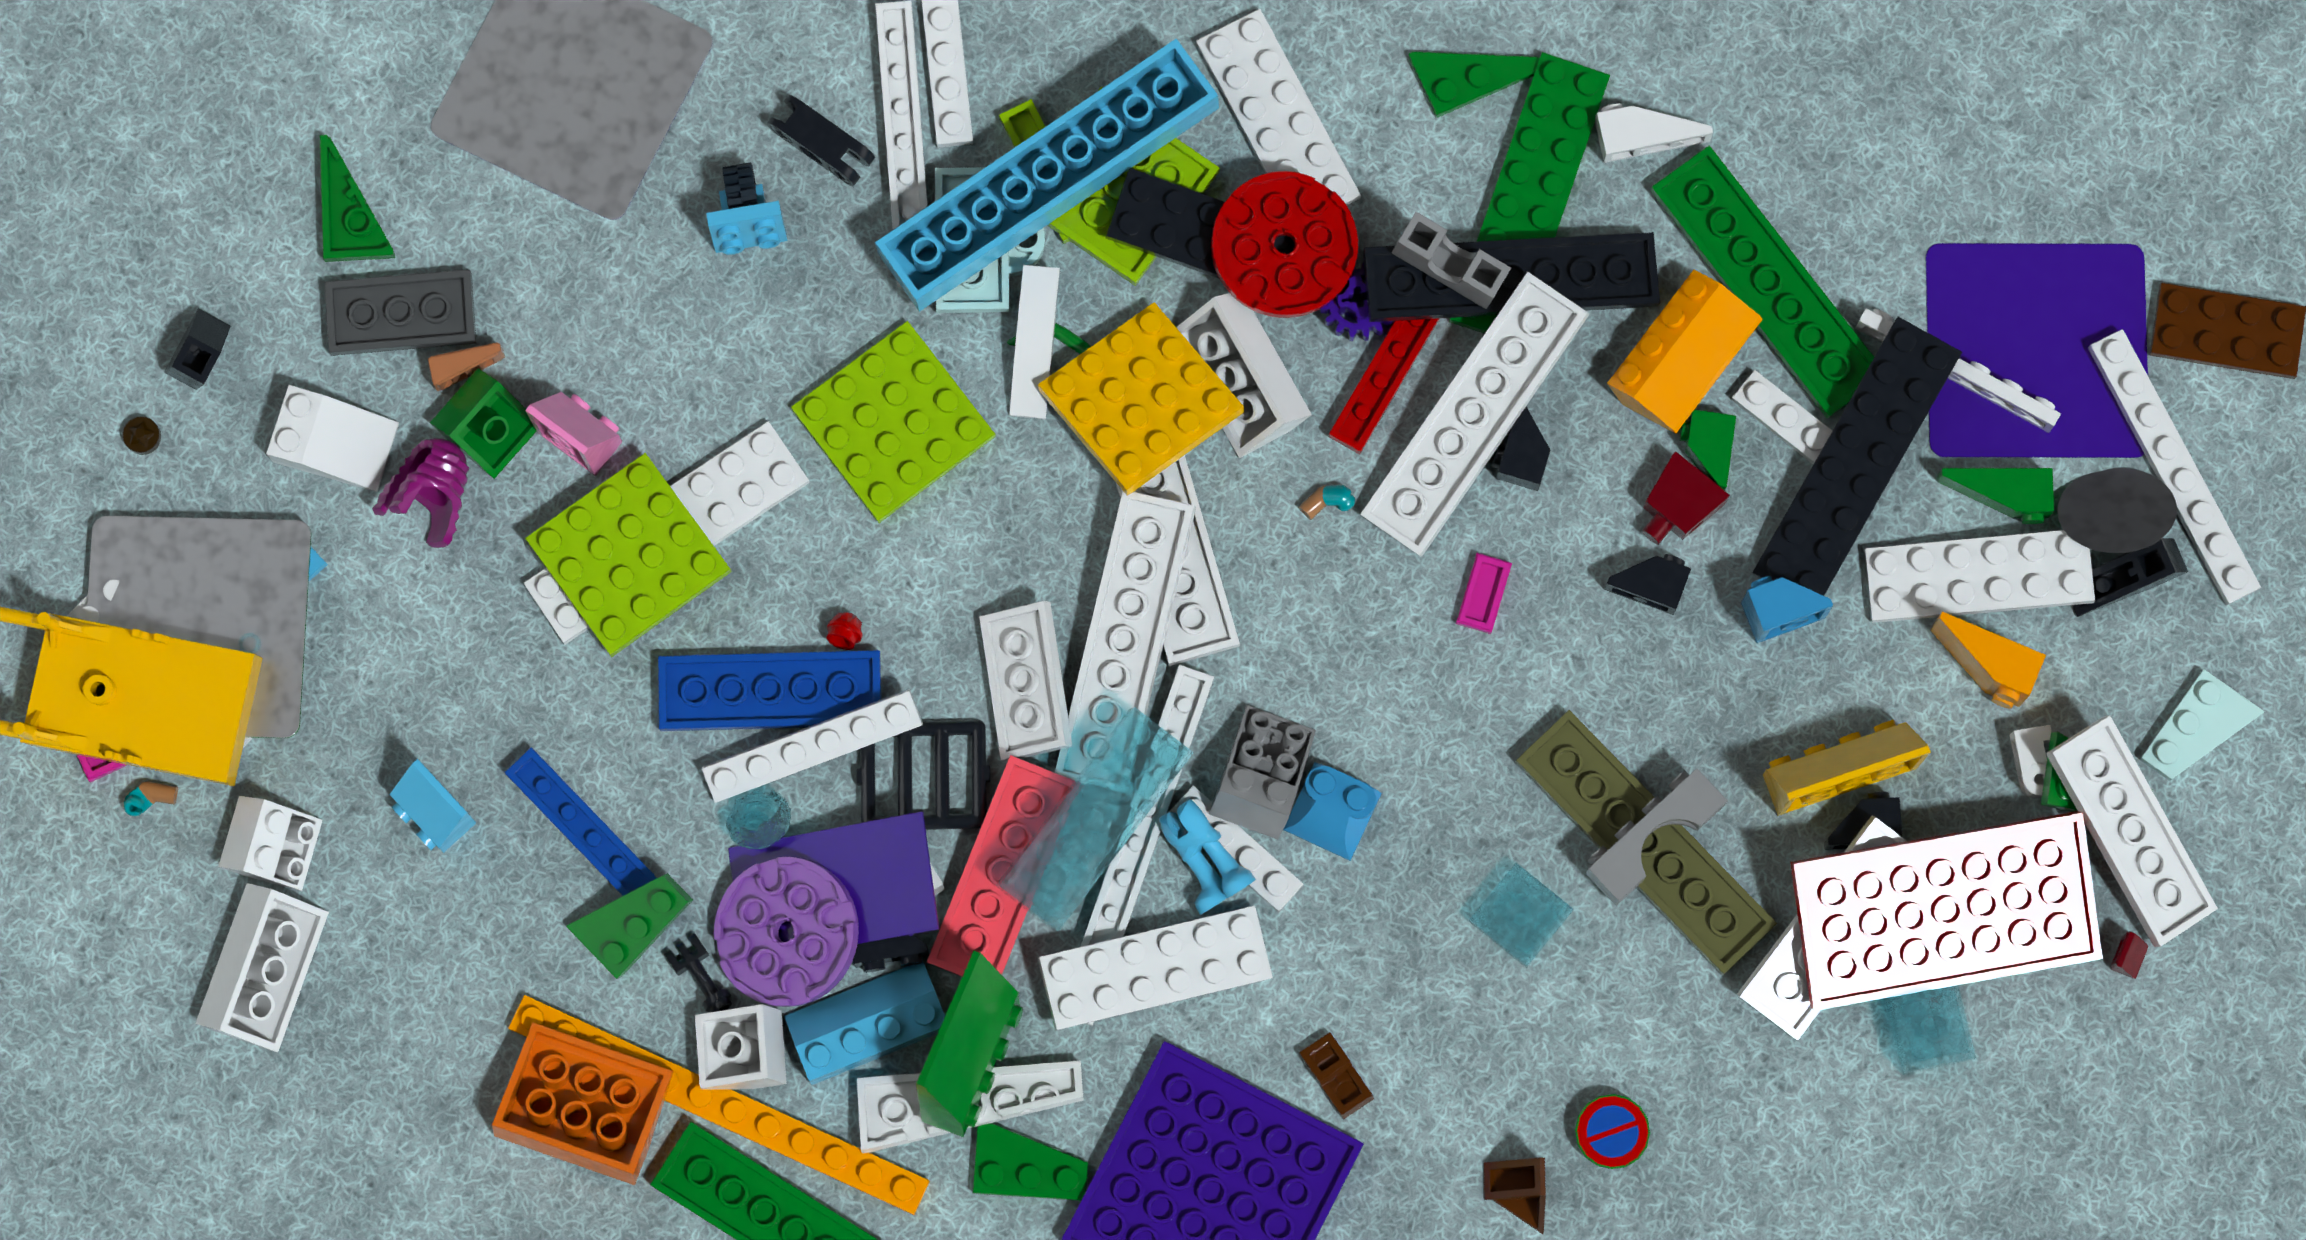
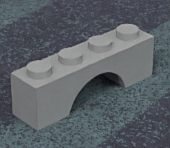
(1689, 804)

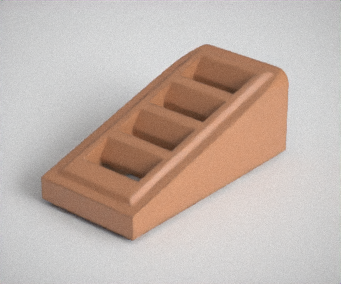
(458, 365)

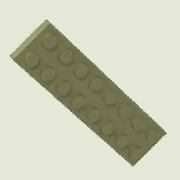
(1679, 871)

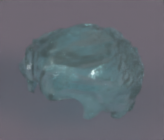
(759, 819)

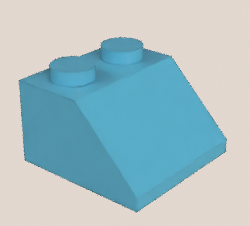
(430, 807)

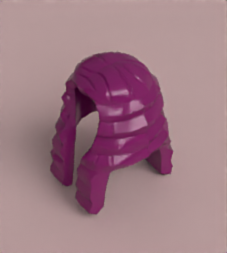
(434, 478)

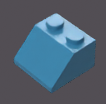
(1781, 607)

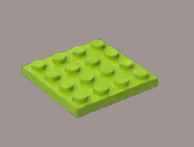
(1090, 219)
(893, 421)
(628, 554)

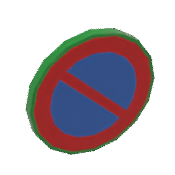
(1612, 1131)

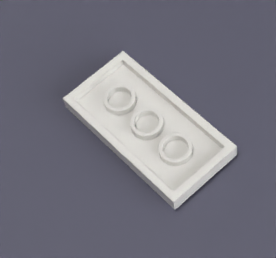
(1025, 681)

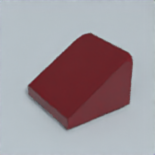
(2129, 955)

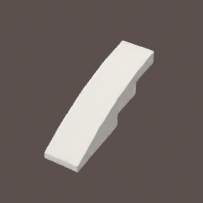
(1034, 340)

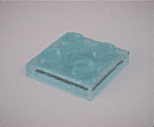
(1521, 915)

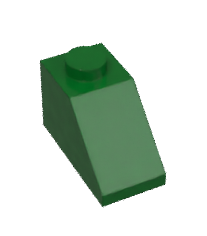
(1710, 443)

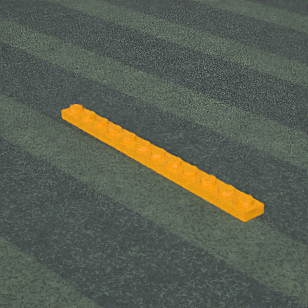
(749, 1117)

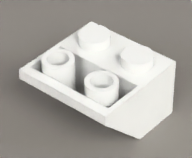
(270, 842)

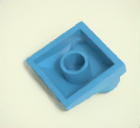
(1332, 810)

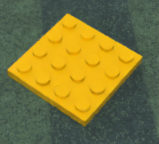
(1140, 398)

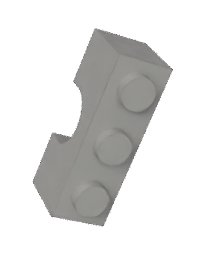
(1468, 273)

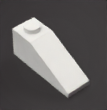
(1639, 131)

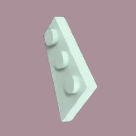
(2198, 725)

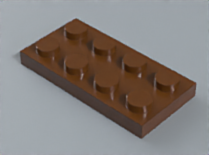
(2228, 331)

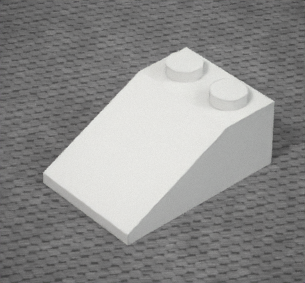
(331, 439)

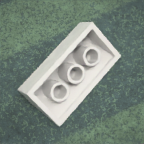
(1248, 364)
(262, 967)

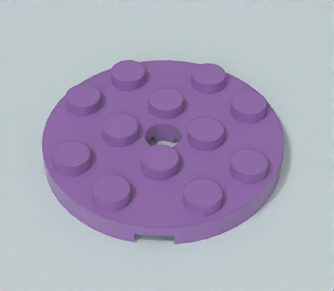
(822, 924)

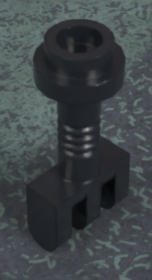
(716, 999)

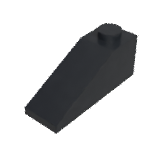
(2134, 574)

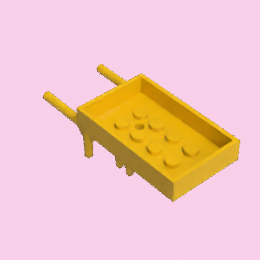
(163, 703)

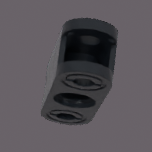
(821, 140)

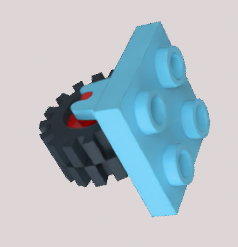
(745, 215)

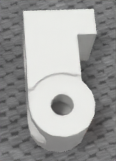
(2030, 758)

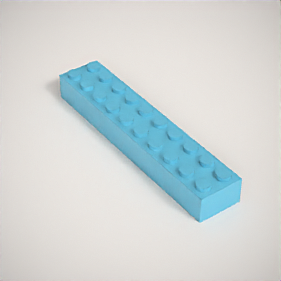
(1047, 174)

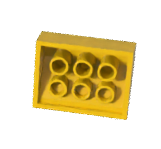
(1844, 767)

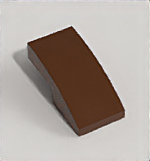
(1336, 1075)

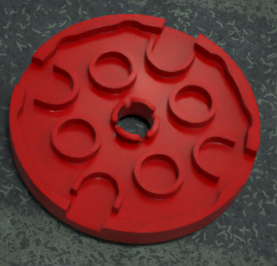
(1257, 271)

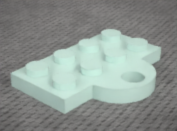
(990, 286)

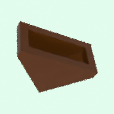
(1518, 1188)

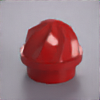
(844, 631)

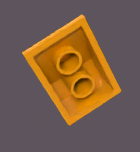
(1992, 661)

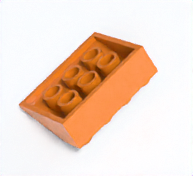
(582, 1103)

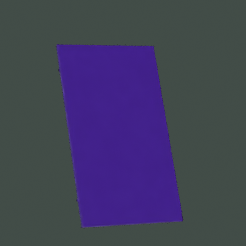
(879, 864)

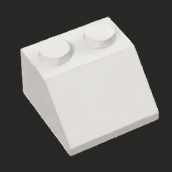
(740, 1048)

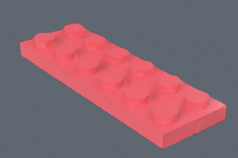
(980, 913)

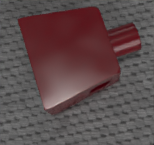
(1681, 500)

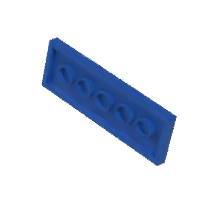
(764, 689)

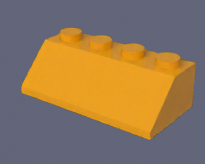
(1684, 351)

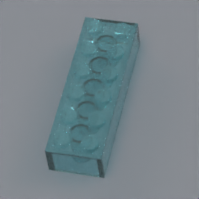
(1094, 819)

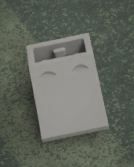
(1262, 772)

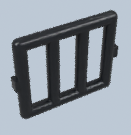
(941, 731)

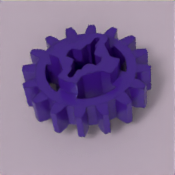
(1344, 305)

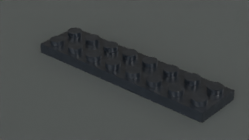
(1587, 270)
(1859, 458)

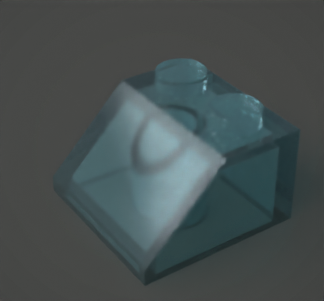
(1930, 1029)

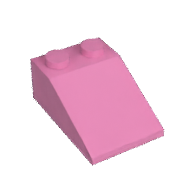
(574, 430)

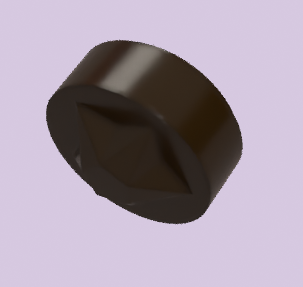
(142, 435)

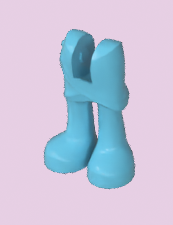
(1189, 834)

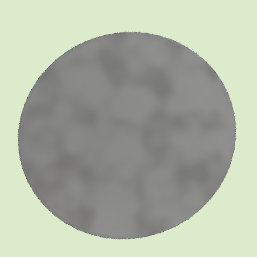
(2117, 510)

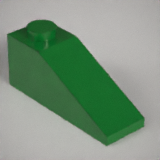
(2011, 491)

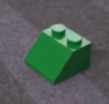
(485, 423)

